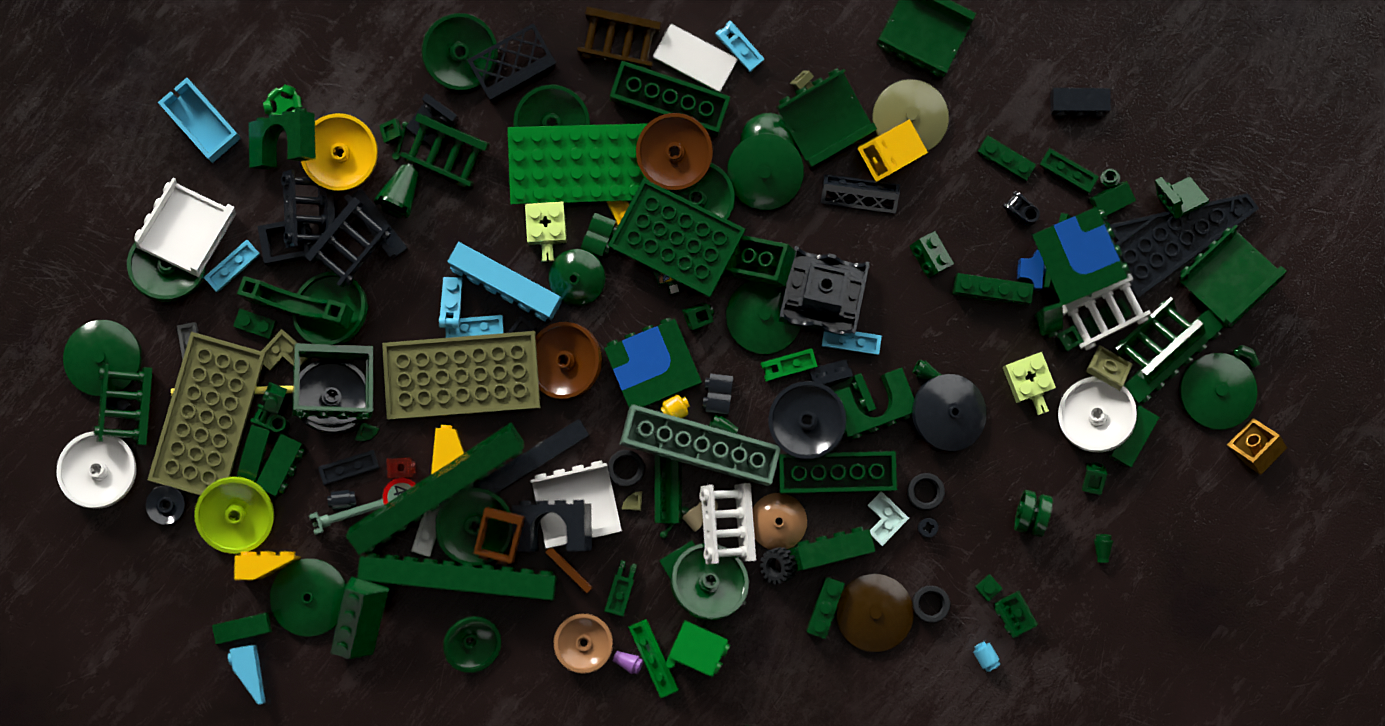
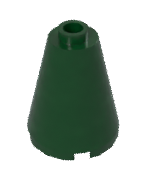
(399, 192)

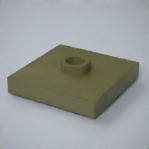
(1109, 367)

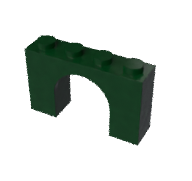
(265, 133)
(899, 406)

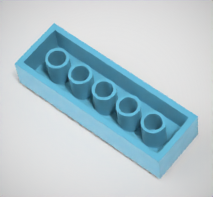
(504, 281)

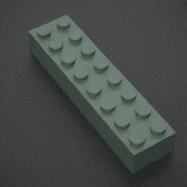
(700, 445)

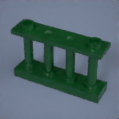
(460, 139)
(1166, 356)
(141, 396)

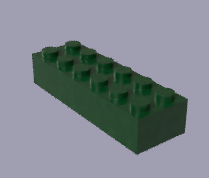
(663, 95)
(838, 473)

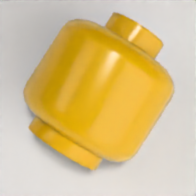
(675, 406)

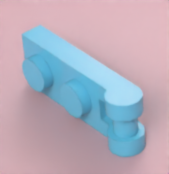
(740, 47)
(451, 302)

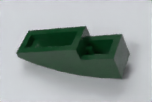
(242, 628)

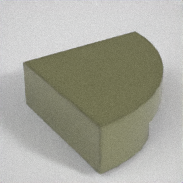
(633, 502)

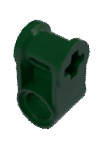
(268, 420)

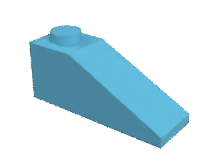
(247, 667)

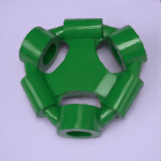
(282, 103)

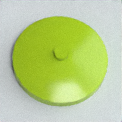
(234, 515)

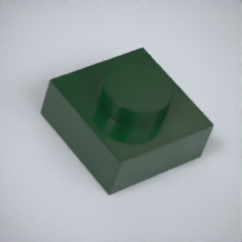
(391, 131)
(988, 587)

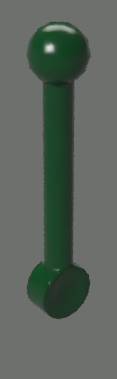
(396, 155)
(663, 534)

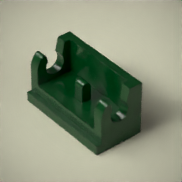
(1113, 198)

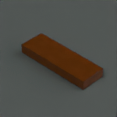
(569, 569)

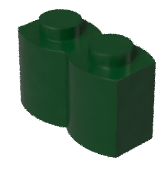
(599, 235)

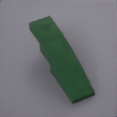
(254, 453)

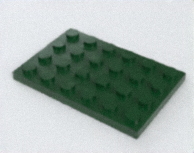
(676, 238)

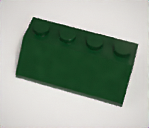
(359, 619)

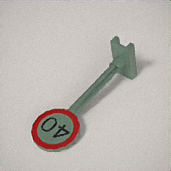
(390, 492)

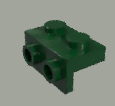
(931, 254)
(1015, 614)

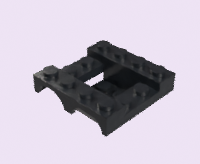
(823, 309)

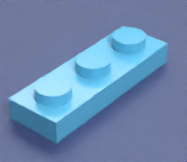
(232, 265)
(477, 326)
(860, 343)

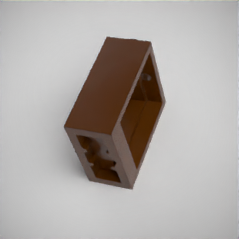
(505, 516)

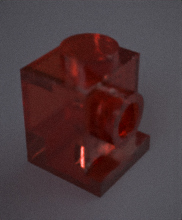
(394, 473)

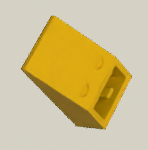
(892, 150)
(258, 567)

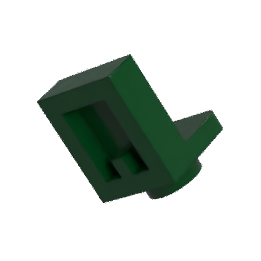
(1094, 478)

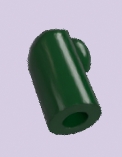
(1248, 353)

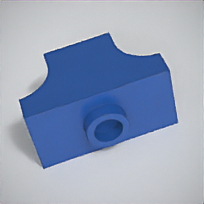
(1032, 270)

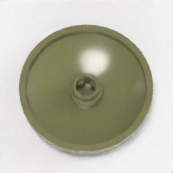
(915, 102)

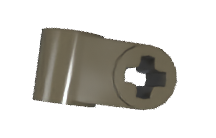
(694, 517)

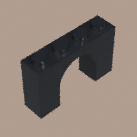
(575, 516)

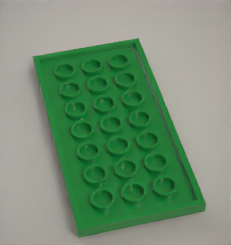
(573, 163)

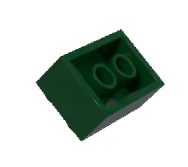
(762, 261)

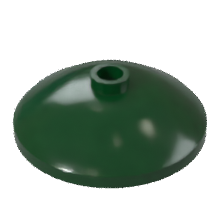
(767, 123)
(589, 276)
(476, 653)

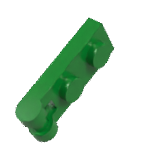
(789, 364)

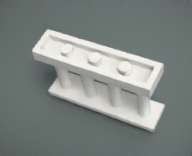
(1072, 310)
(745, 524)

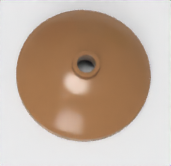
(779, 506)
(568, 645)

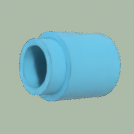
(986, 656)

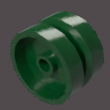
(1033, 513)

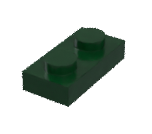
(255, 323)

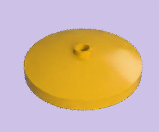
(357, 161)

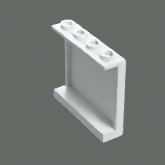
(184, 228)
(582, 483)

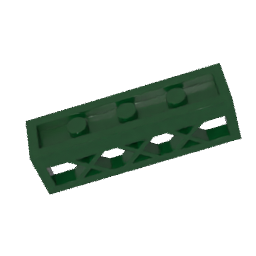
(668, 490)

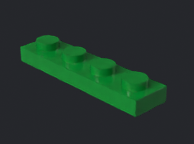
(653, 658)

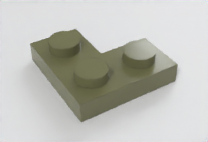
(280, 346)

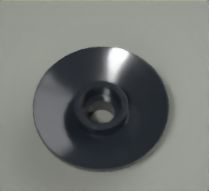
(155, 504)

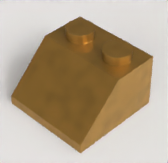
(1257, 446)

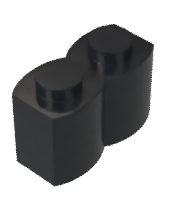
(719, 394)

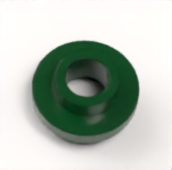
(1110, 173)

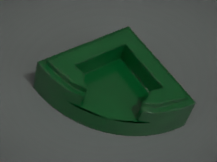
(366, 432)

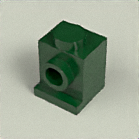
(704, 319)
(273, 397)

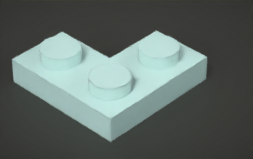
(891, 518)

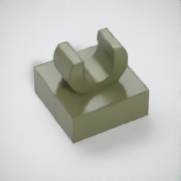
(802, 80)

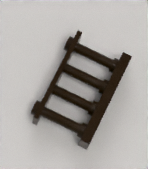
(614, 19)

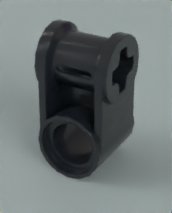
(1020, 209)

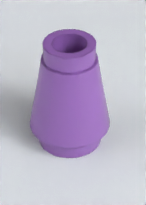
(628, 662)

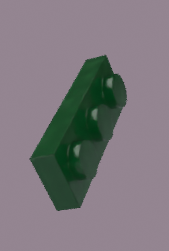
(1006, 158)
(1069, 171)

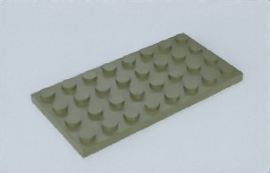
(461, 375)
(206, 414)

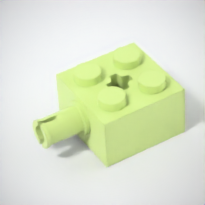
(546, 236)
(1034, 389)

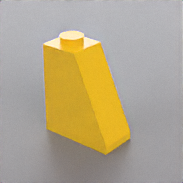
(446, 447)

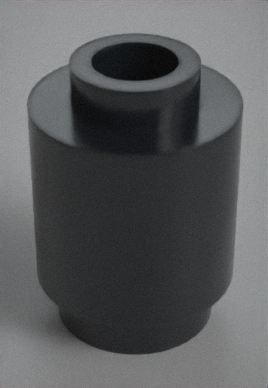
(342, 500)

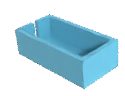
(199, 120)

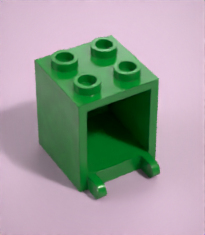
(698, 649)

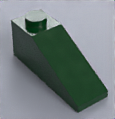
(1050, 320)

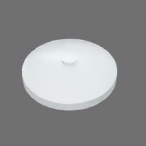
(1097, 415)
(96, 472)

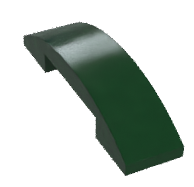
(1072, 337)

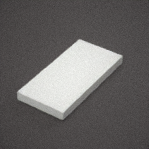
(695, 58)

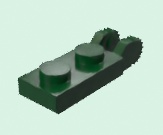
(620, 591)

